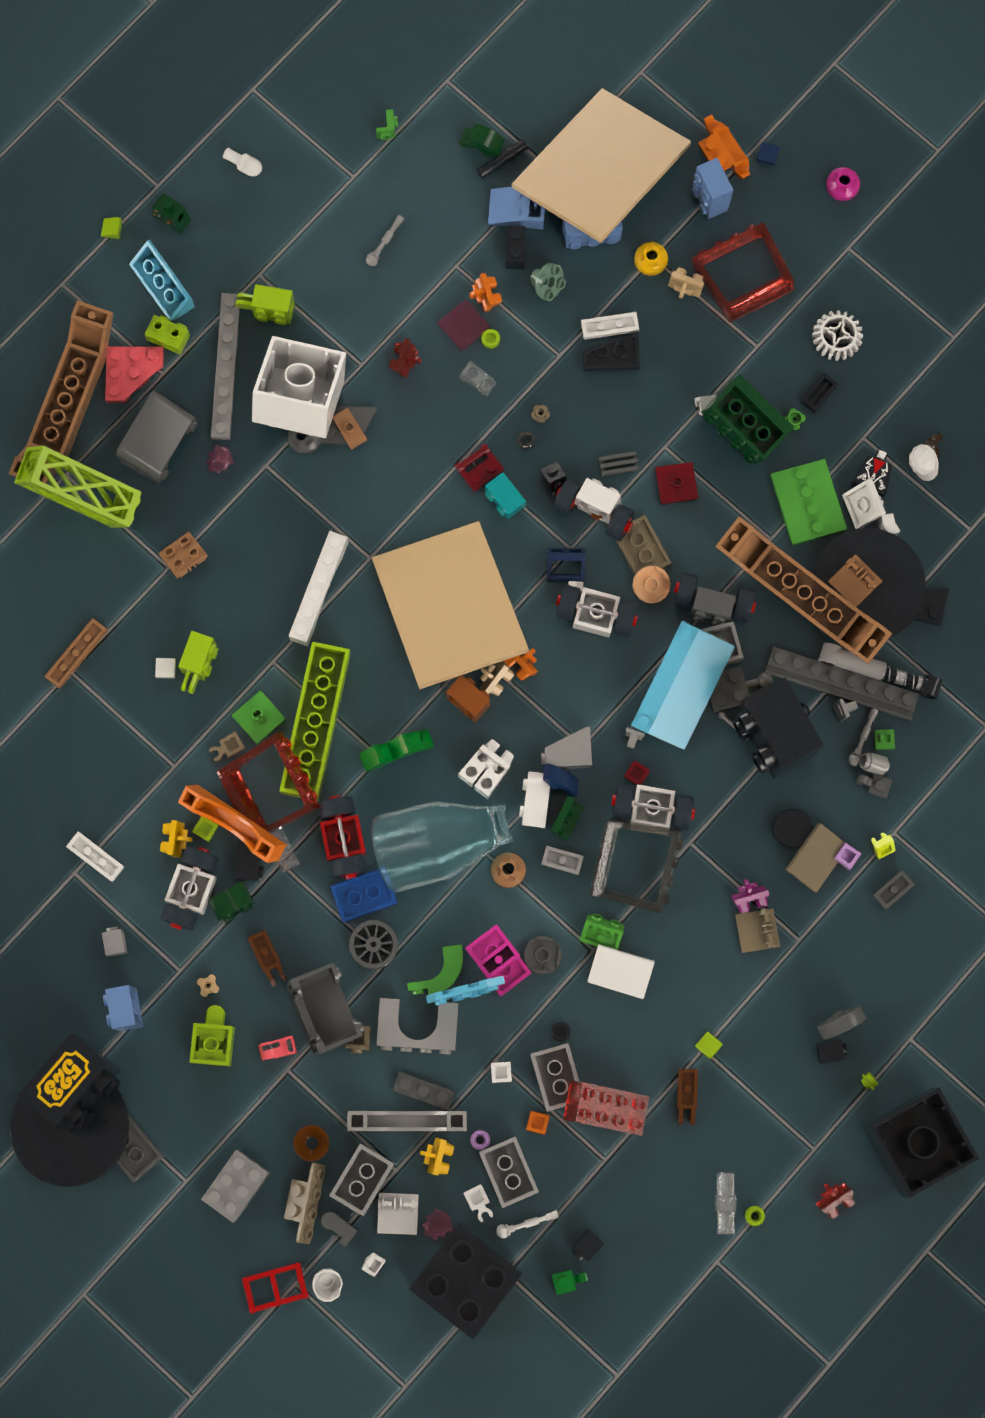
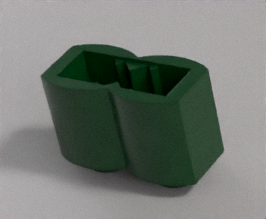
(231, 901)

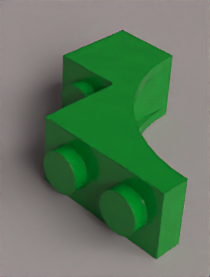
(397, 748)

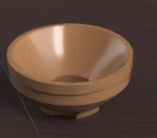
(506, 880)

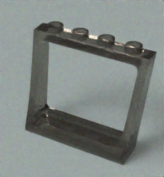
(605, 855)

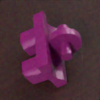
(749, 893)

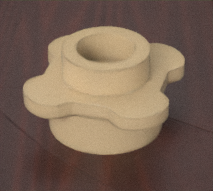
(208, 990)

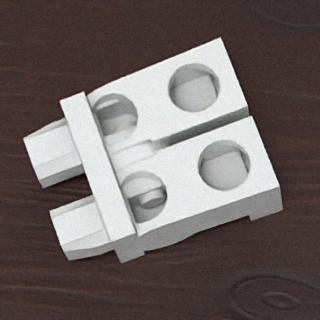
(486, 761)

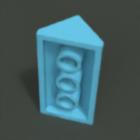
(161, 282)

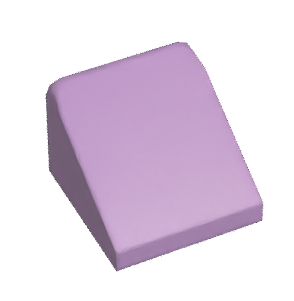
(847, 856)

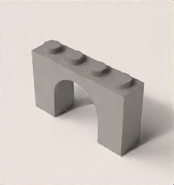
(441, 1039)

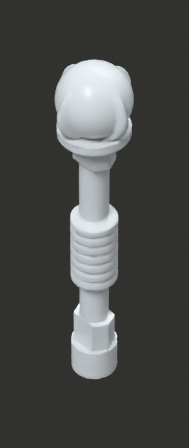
(504, 1230)

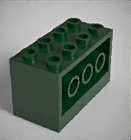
(746, 420)

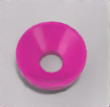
(840, 191)

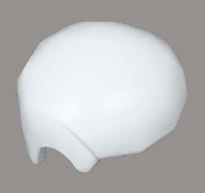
(327, 1285)

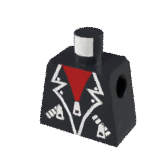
(874, 469)

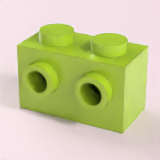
(167, 334)

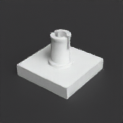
(864, 504)

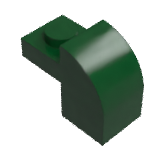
(483, 139)

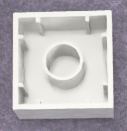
(298, 387)

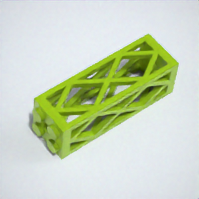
(120, 511)

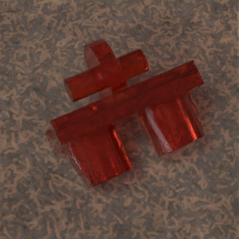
(407, 358)
(833, 1197)

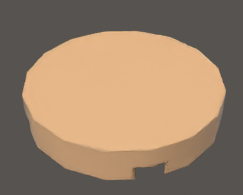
(651, 584)

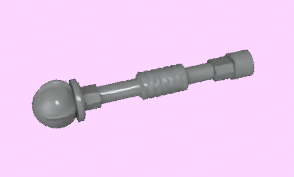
(373, 257)
(856, 755)

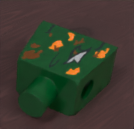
(168, 212)

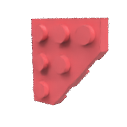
(130, 370)

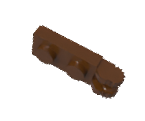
(266, 955)
(687, 1093)

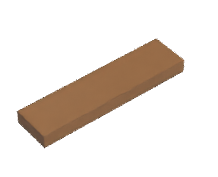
(76, 653)

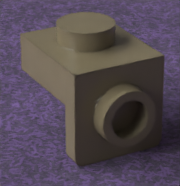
(362, 1043)

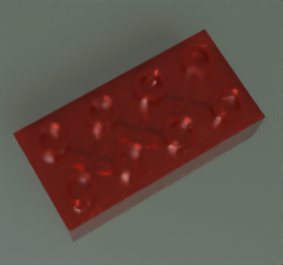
(606, 1108)

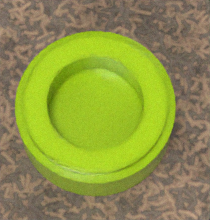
(490, 338)

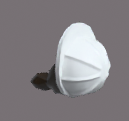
(925, 458)

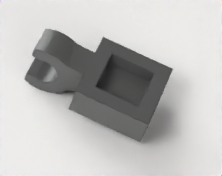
(877, 785)

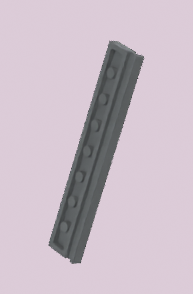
(842, 683)

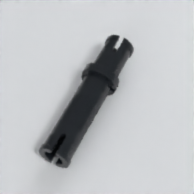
(520, 147)

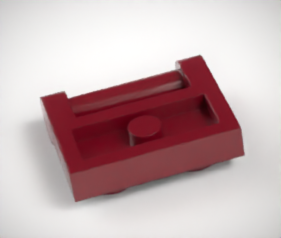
(483, 472)

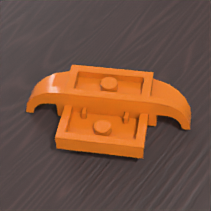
(724, 147)

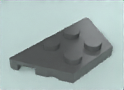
(363, 417)

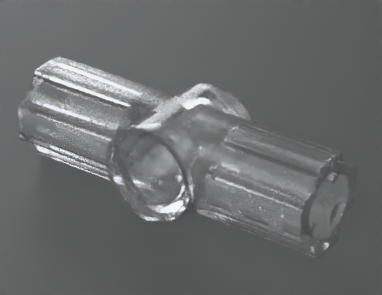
(725, 1203)

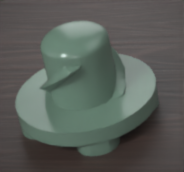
(548, 281)

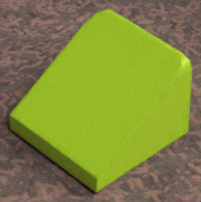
(112, 227)
(708, 1045)

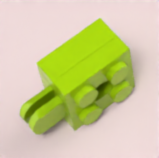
(268, 304)
(197, 660)
(213, 1040)

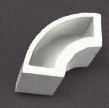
(536, 800)

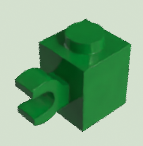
(565, 1281)

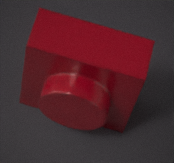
(637, 773)

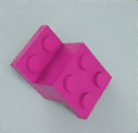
(497, 958)

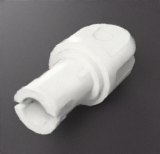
(244, 162)

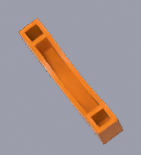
(255, 837)

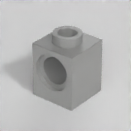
(114, 942)

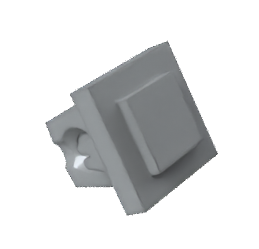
(842, 710)
(633, 734)

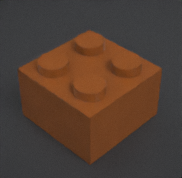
(468, 698)

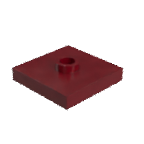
(676, 483)

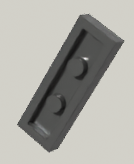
(423, 1091)

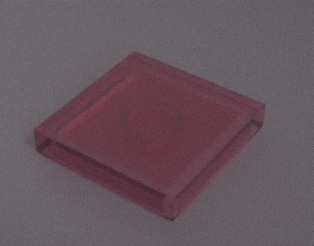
(463, 325)

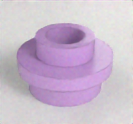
(486, 1140)

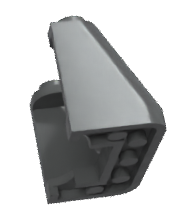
(155, 437)
(323, 1009)

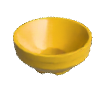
(648, 266)

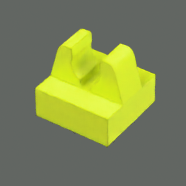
(884, 846)

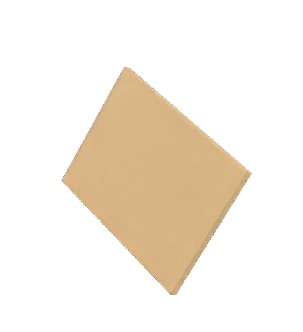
(601, 165)
(449, 605)

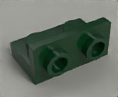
(567, 819)

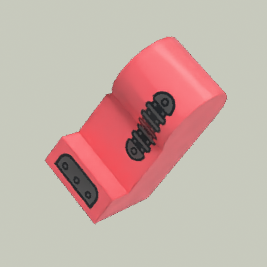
(277, 1048)

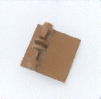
(183, 555)
(855, 580)

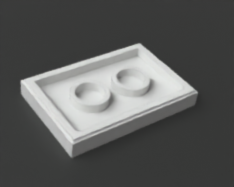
(620, 971)

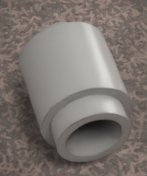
(874, 763)

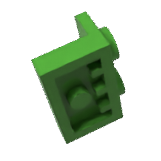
(602, 931)

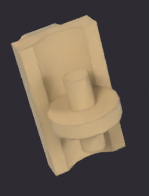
(686, 284)
(493, 675)

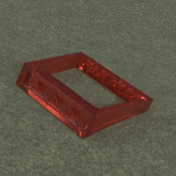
(756, 298)
(241, 796)

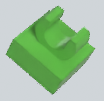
(884, 739)

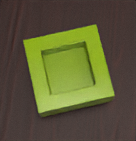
(205, 828)

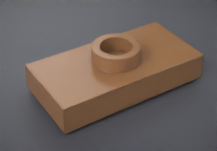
(349, 428)

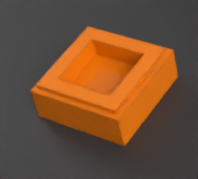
(537, 1122)

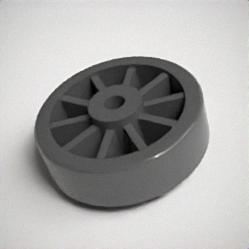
(373, 944)
(841, 1022)

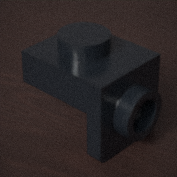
(554, 477)

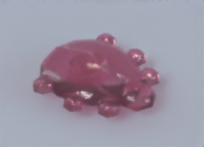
(219, 459)
(437, 1224)

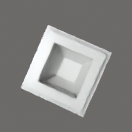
(373, 1264)

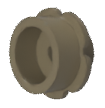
(540, 418)

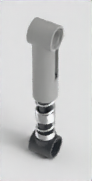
(836, 656)

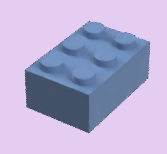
(712, 188)
(576, 238)
(123, 1008)

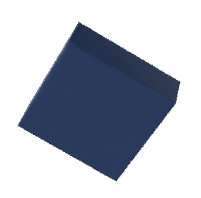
(768, 154)

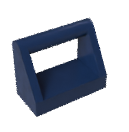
(566, 554)

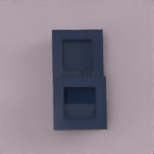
(559, 778)

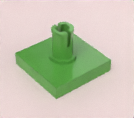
(258, 717)

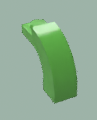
(447, 977)

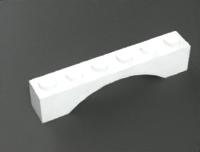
(317, 589)

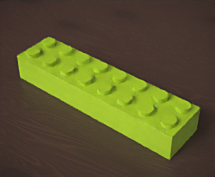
(317, 714)

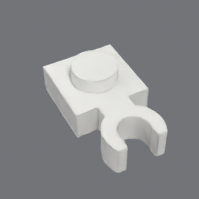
(477, 1199)

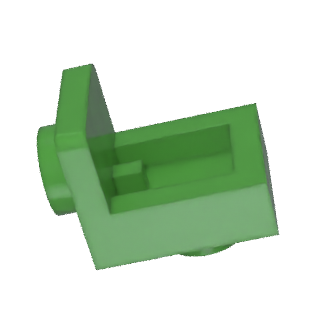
(388, 132)

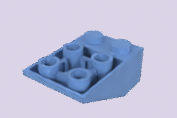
(514, 209)

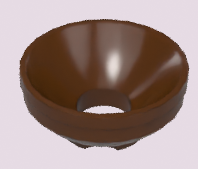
(300, 1143)

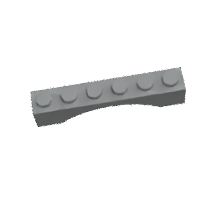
(407, 1121)

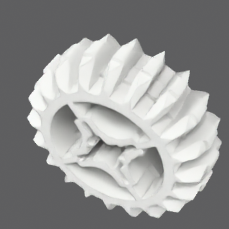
(844, 337)

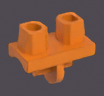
(483, 293)
(527, 668)

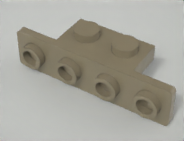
(303, 1202)

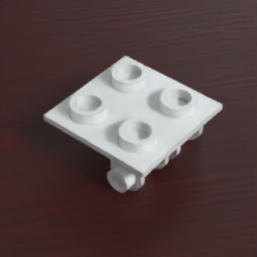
(397, 1213)

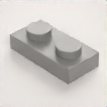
(562, 860)

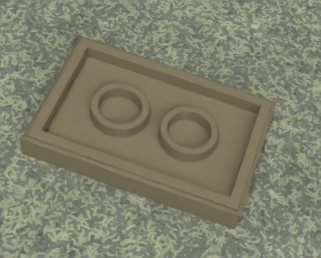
(643, 547)
(816, 858)

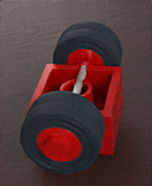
(342, 837)

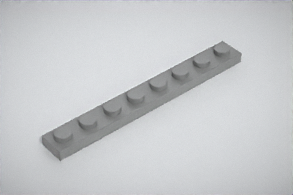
(225, 368)

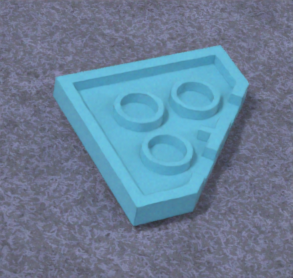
(465, 991)

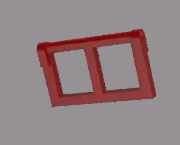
(304, 1293)

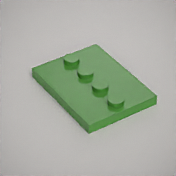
(808, 502)

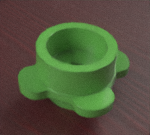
(793, 413)

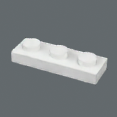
(609, 325)
(95, 856)

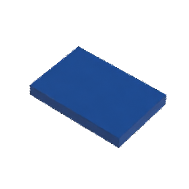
(362, 896)

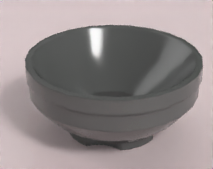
(304, 446)

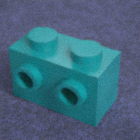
(505, 496)

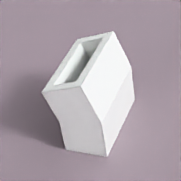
(888, 524)

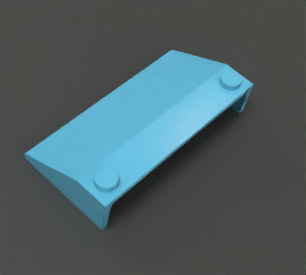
(683, 685)

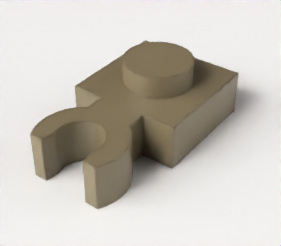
(230, 746)

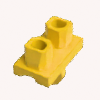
(177, 838)
(434, 1156)

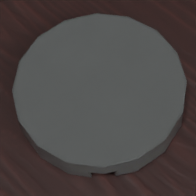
(542, 955)

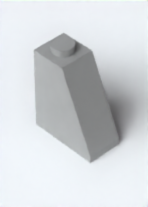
(570, 751)

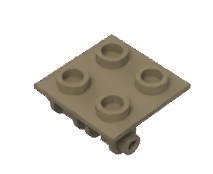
(757, 930)

